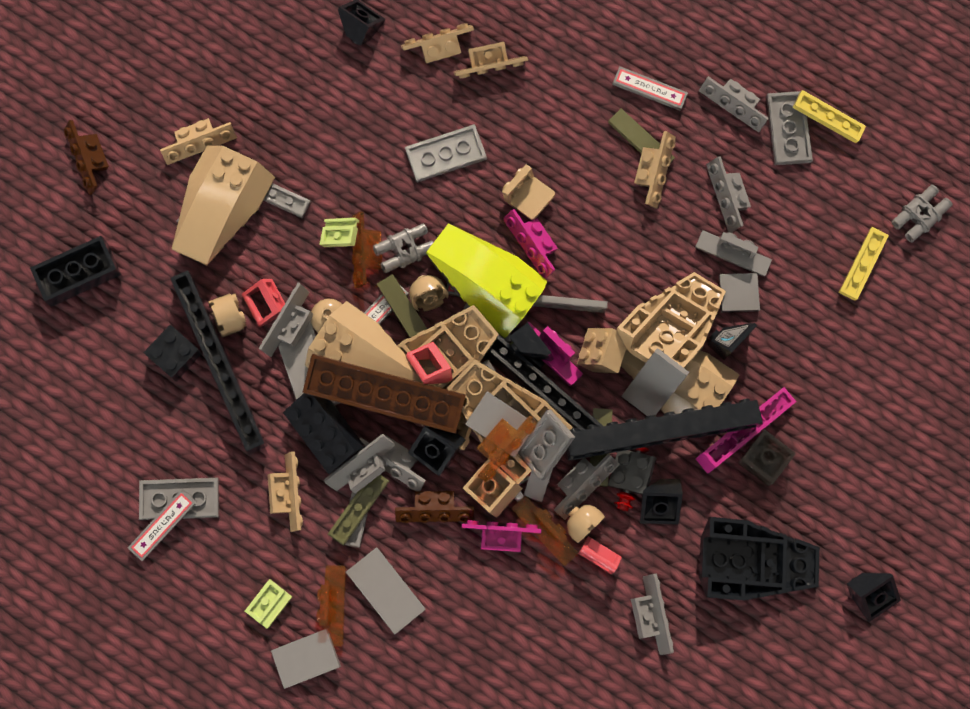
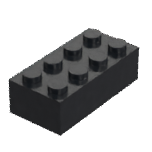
(75, 271)
(324, 431)

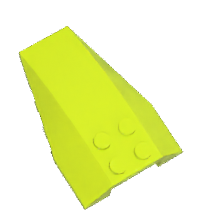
(487, 277)

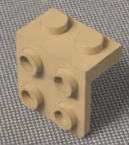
(527, 193)

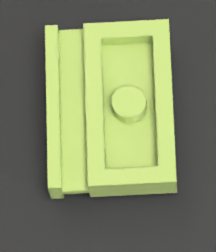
(339, 232)
(268, 604)

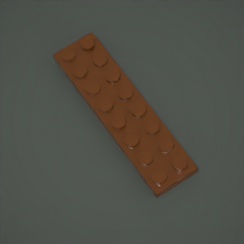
(384, 393)

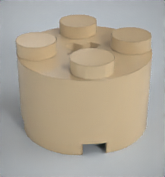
(226, 314)

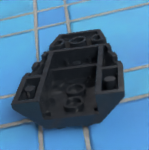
(753, 561)

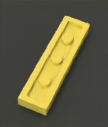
(829, 116)
(863, 263)

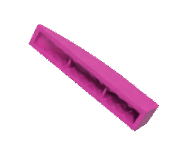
(735, 440)

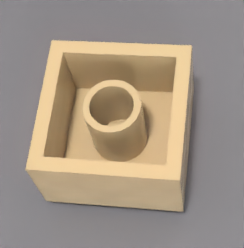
(602, 350)
(494, 493)

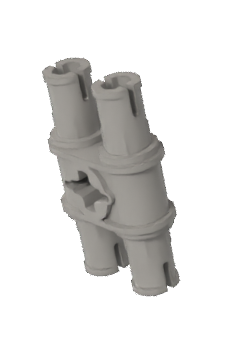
(928, 219)
(400, 239)

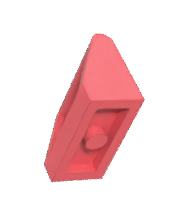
(271, 296)
(430, 352)
(600, 555)

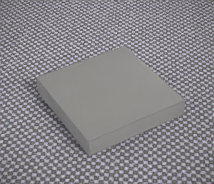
(740, 293)

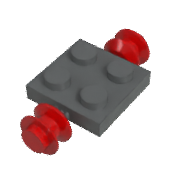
(631, 475)

